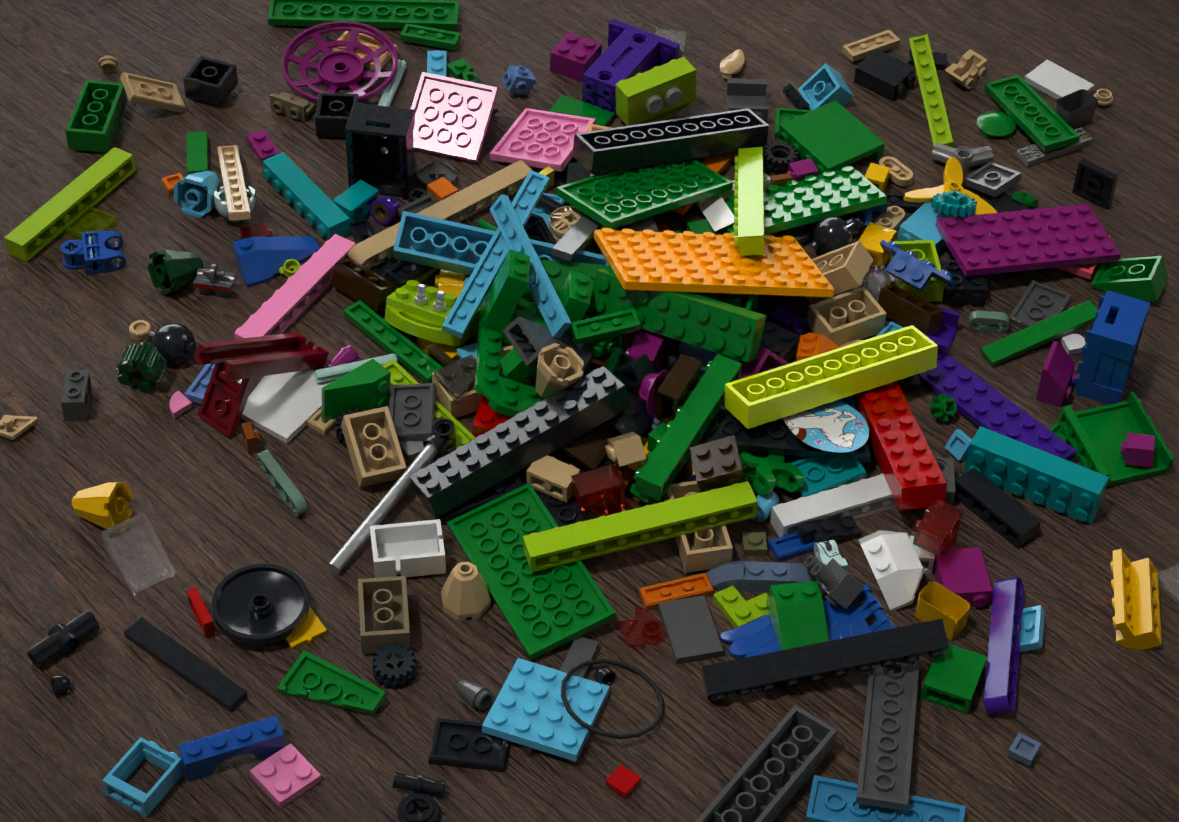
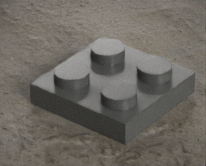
(992, 179)

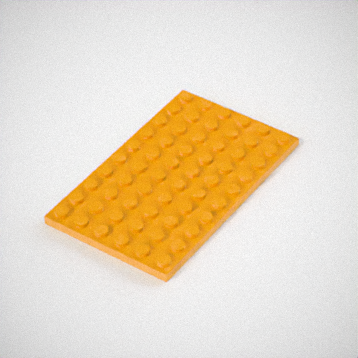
(709, 264)

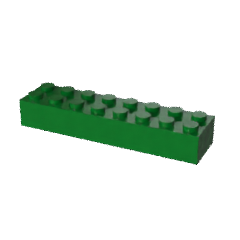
(683, 316)

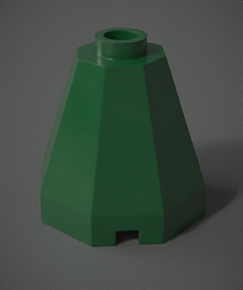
(173, 269)

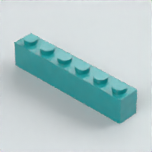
(305, 196)

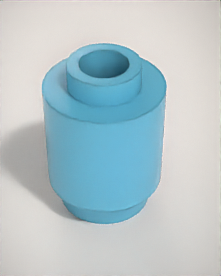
(765, 506)

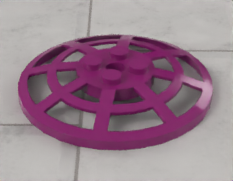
(331, 62)

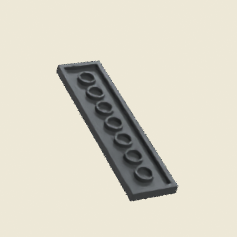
(888, 736)

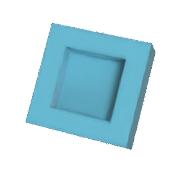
(958, 445)

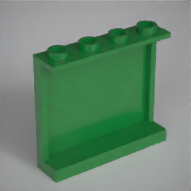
(831, 138)
(1099, 437)

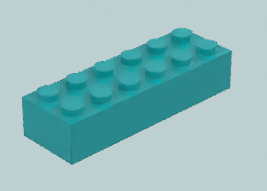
(1037, 475)

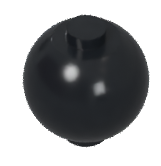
(833, 234)
(174, 343)

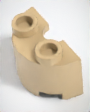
(968, 69)

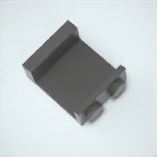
(747, 94)

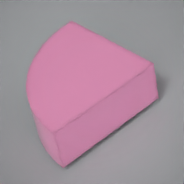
(179, 404)

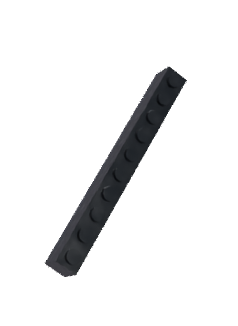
(824, 658)

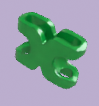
(771, 473)

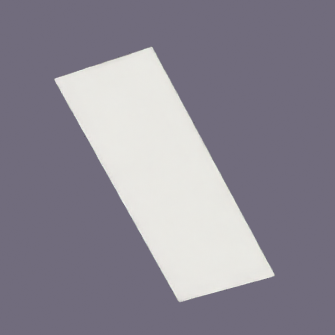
(717, 213)

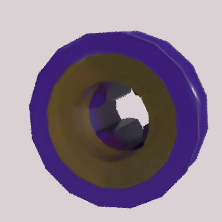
(384, 210)

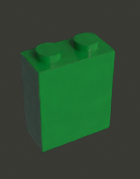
(954, 678)

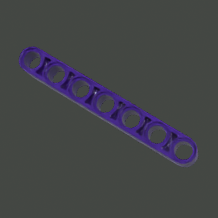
(1004, 646)

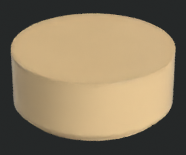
(140, 330)

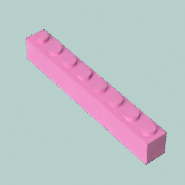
(297, 292)

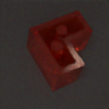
(600, 488)
(938, 528)

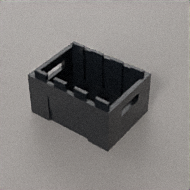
(376, 128)

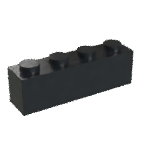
(996, 508)

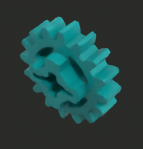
(953, 204)

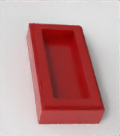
(201, 613)

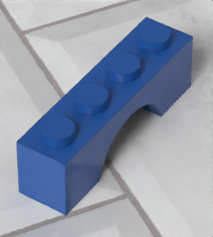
(206, 753)

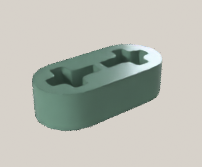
(989, 321)

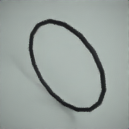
(603, 733)

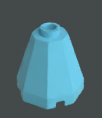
(197, 193)

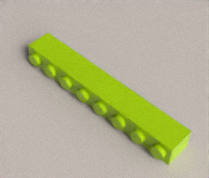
(86, 189)

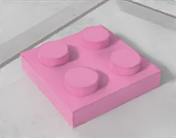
(285, 775)

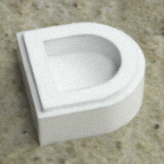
(1072, 343)

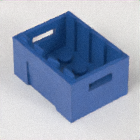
(1111, 348)

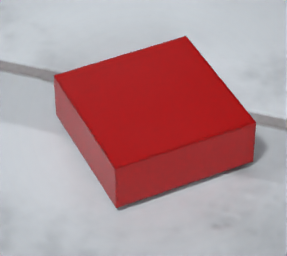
(623, 781)

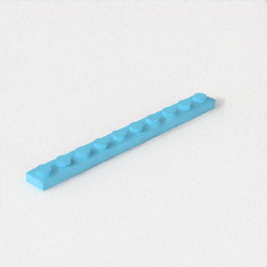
(492, 259)

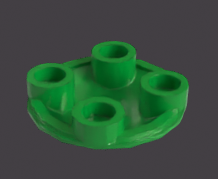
(996, 124)

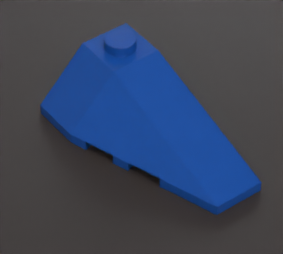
(263, 256)

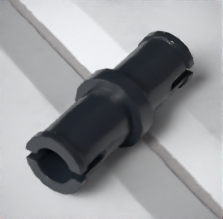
(419, 784)

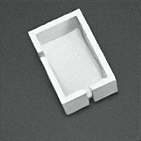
(408, 549)

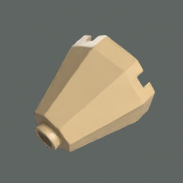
(557, 369)
(465, 593)

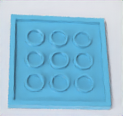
(534, 715)

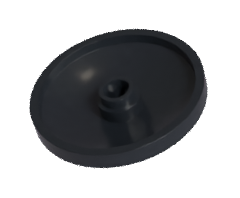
(260, 604)

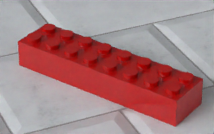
(901, 447)

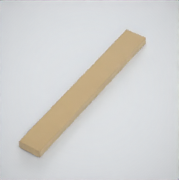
(233, 183)

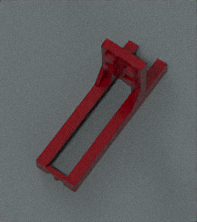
(250, 361)

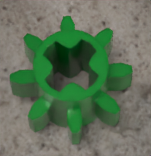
(943, 407)

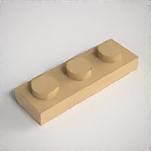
(865, 47)

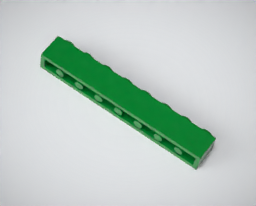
(687, 428)

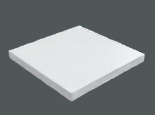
(284, 403)

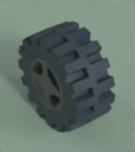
(401, 660)

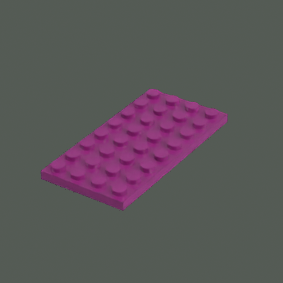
(1027, 240)

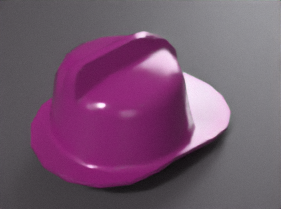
(649, 390)

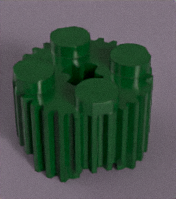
(141, 366)

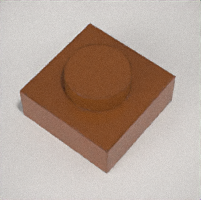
(250, 437)

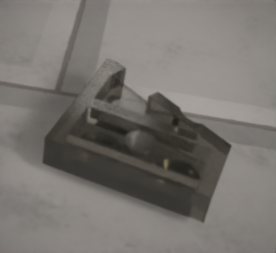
(457, 377)

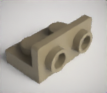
(292, 106)

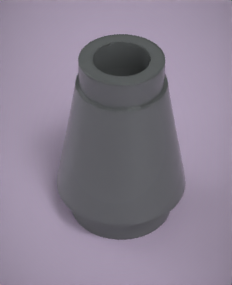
(476, 695)

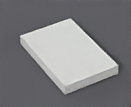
(1056, 80)

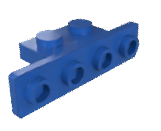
(912, 270)

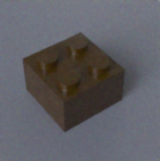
(718, 464)

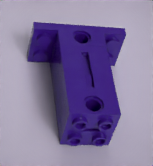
(627, 54)

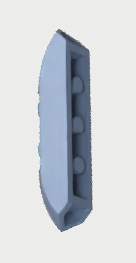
(757, 576)

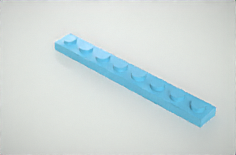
(539, 282)

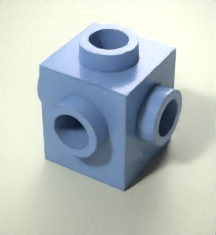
(518, 80)

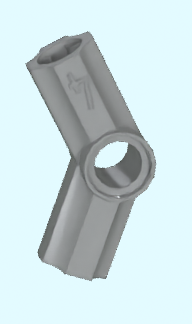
(965, 155)

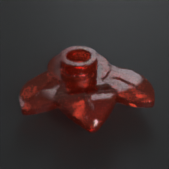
(642, 629)

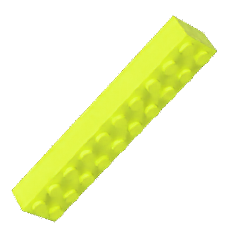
(830, 376)

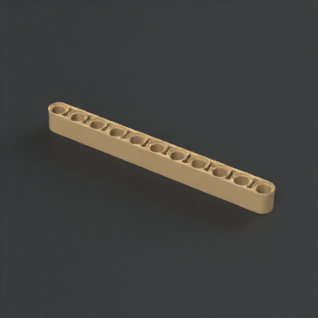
(453, 208)

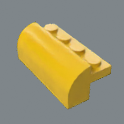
(1135, 602)

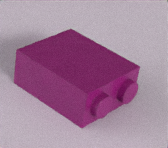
(965, 575)

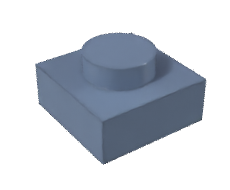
(1024, 749)

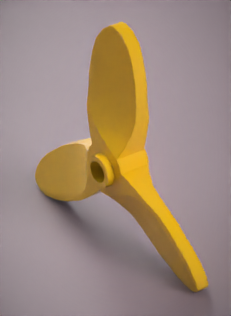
(952, 181)

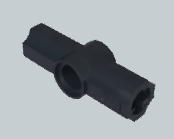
(63, 639)

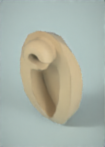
(732, 64)

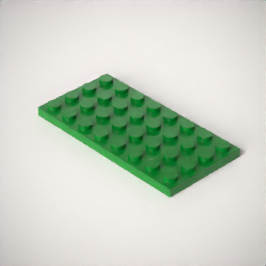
(642, 192)
(815, 199)
(539, 606)

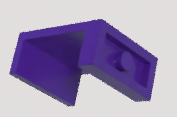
(946, 332)

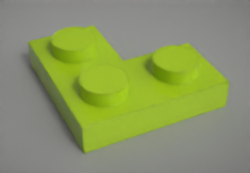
(737, 609)

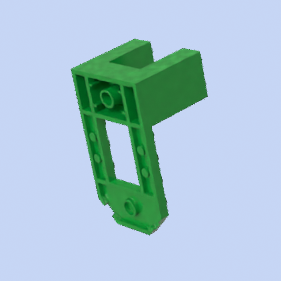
(498, 311)

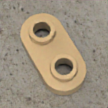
(898, 172)
(892, 218)

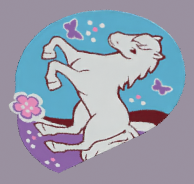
(830, 427)

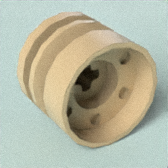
(563, 219)

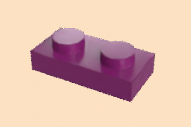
(262, 145)

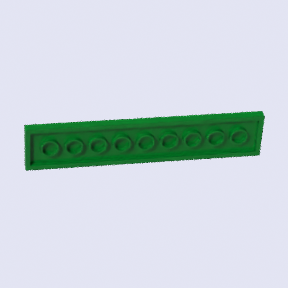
(374, 13)

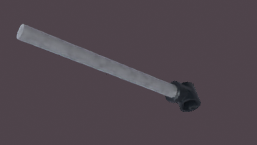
(441, 439)

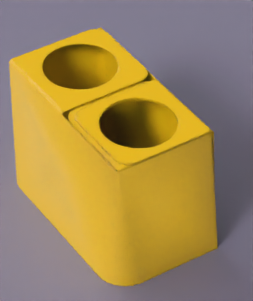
(871, 241)
(939, 602)

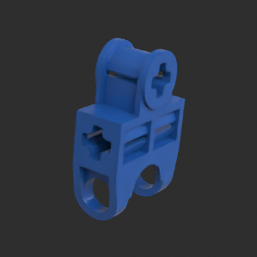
(103, 249)

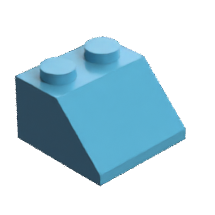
(825, 87)

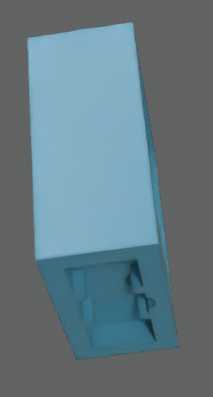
(131, 797)

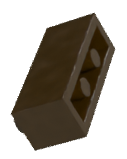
(362, 284)
(910, 309)

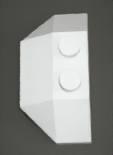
(894, 566)

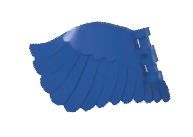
(760, 638)

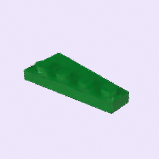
(327, 684)

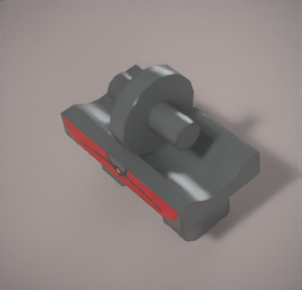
(213, 279)

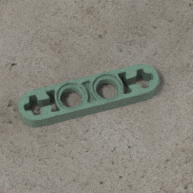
(281, 483)

